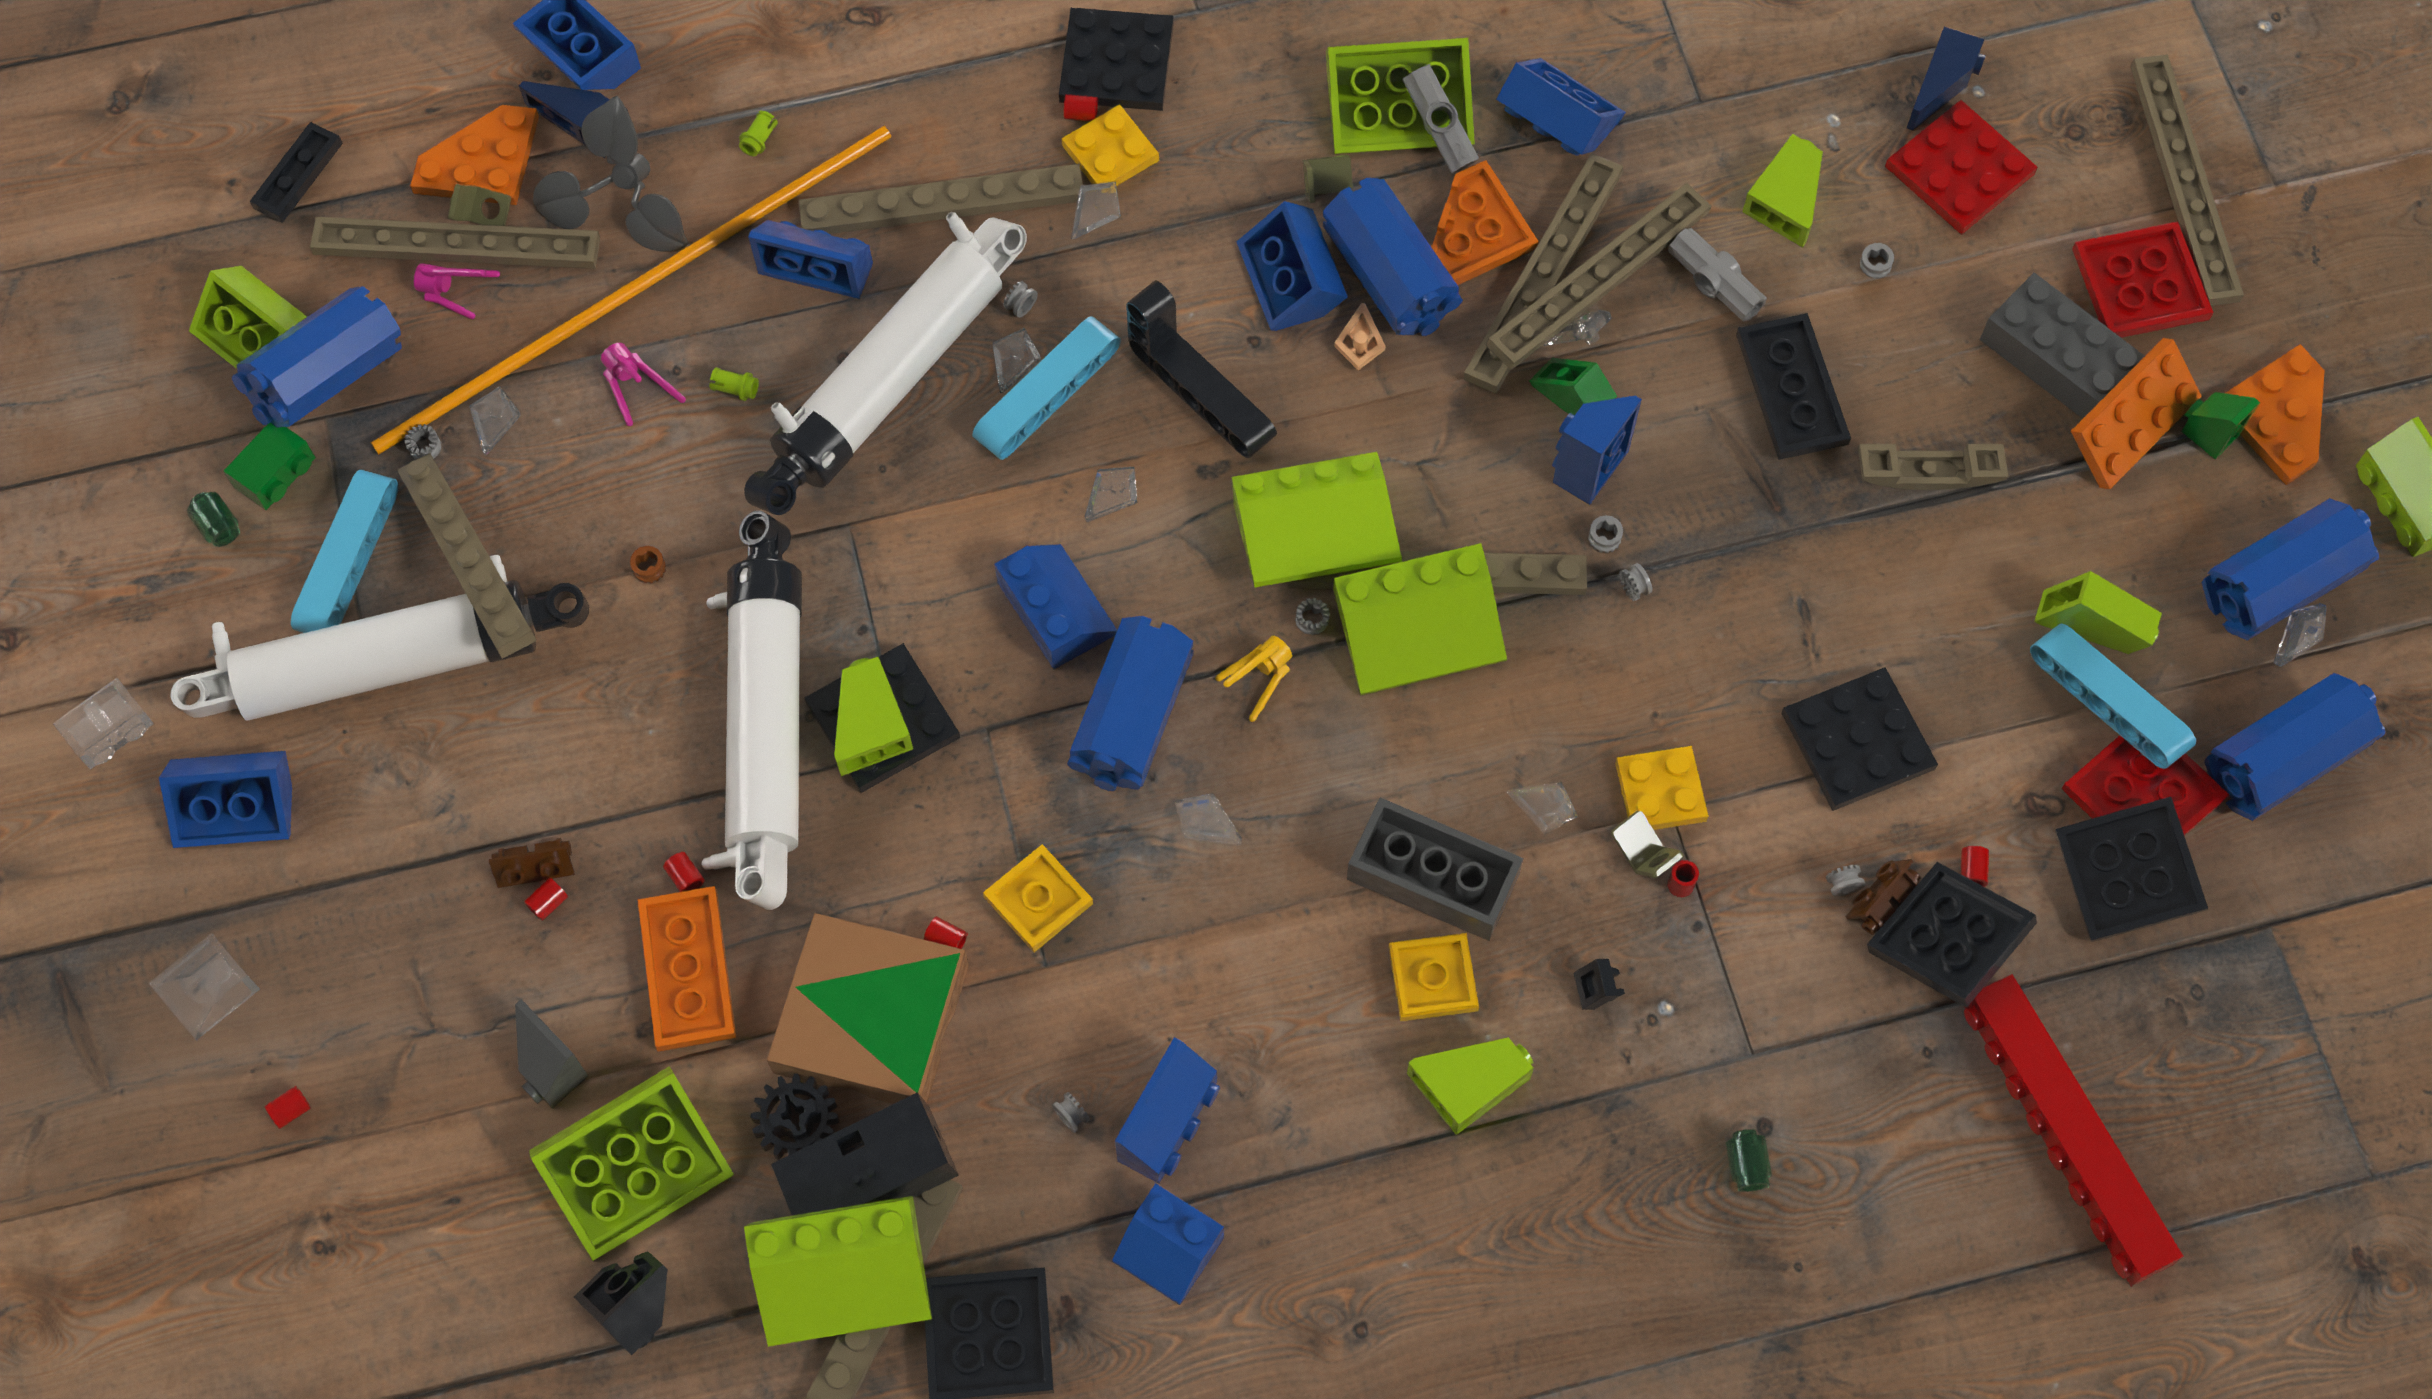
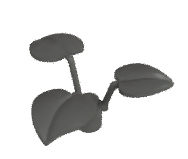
(612, 134)

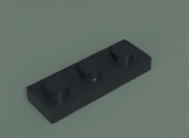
(296, 172)

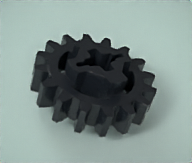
(780, 1122)

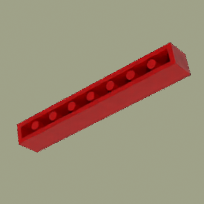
(2072, 1131)

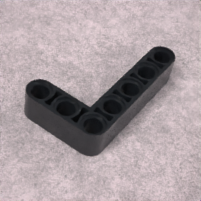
(1185, 371)

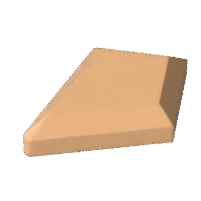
(1360, 339)

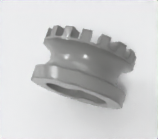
(1880, 269)
(1020, 299)
(422, 432)
(1601, 543)
(1635, 581)
(1316, 606)
(1845, 881)
(1070, 1113)

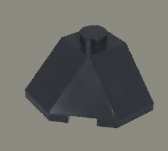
(628, 1300)

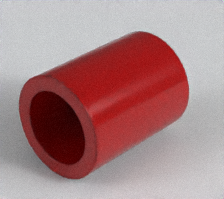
(1080, 107)
(1975, 864)
(1687, 869)
(683, 872)
(546, 899)
(945, 933)
(287, 1107)

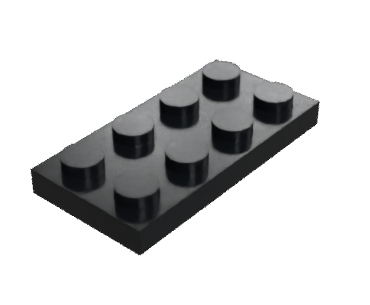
(1793, 386)

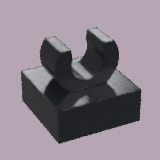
(1597, 984)

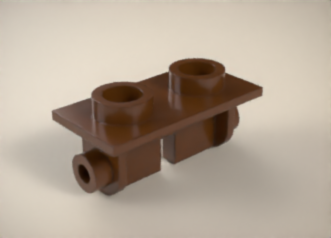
(520, 866)
(1892, 883)

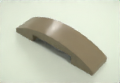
(1932, 469)

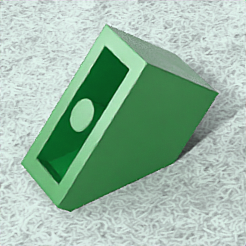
(1572, 383)
(2218, 421)

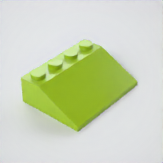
(1374, 107)
(1315, 519)
(1420, 619)
(630, 1163)
(838, 1271)

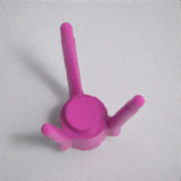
(437, 279)
(624, 365)

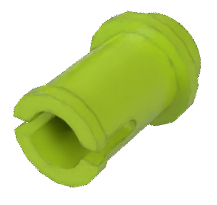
(753, 140)
(734, 383)

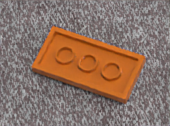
(2136, 413)
(686, 969)

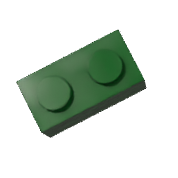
(270, 465)

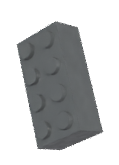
(2059, 345)
(1434, 868)

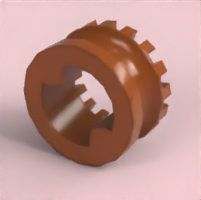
(653, 572)

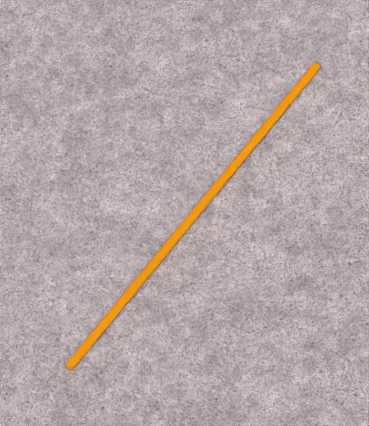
(631, 289)

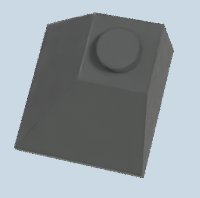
(544, 1059)

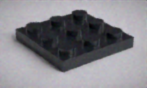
(1117, 57)
(920, 708)
(1859, 738)
(2131, 869)
(1952, 934)
(989, 1335)

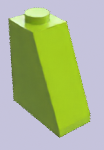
(1787, 191)
(2100, 613)
(868, 718)
(1471, 1079)

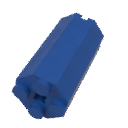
(1391, 258)
(317, 358)
(2290, 568)
(1131, 703)
(2295, 745)

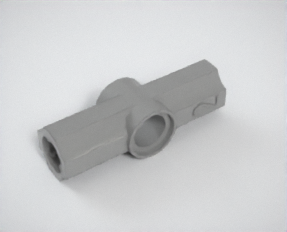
(1430, 97)
(1717, 274)

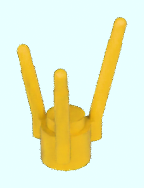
(1268, 658)

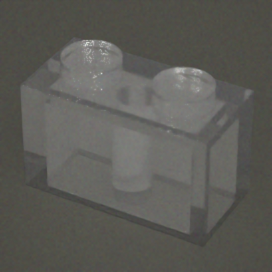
(103, 724)

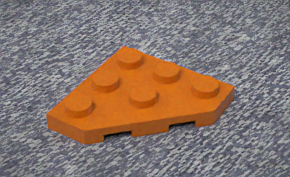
(483, 154)
(1480, 226)
(2289, 413)

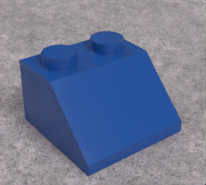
(1168, 1244)

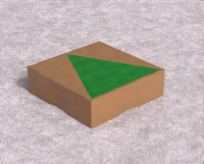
(868, 1010)

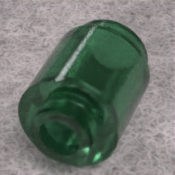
(213, 518)
(1749, 1160)

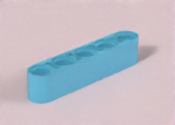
(1046, 387)
(345, 552)
(2113, 696)

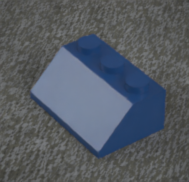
(580, 43)
(1558, 106)
(811, 257)
(1291, 267)
(1594, 445)
(1053, 602)
(227, 799)
(1167, 1112)

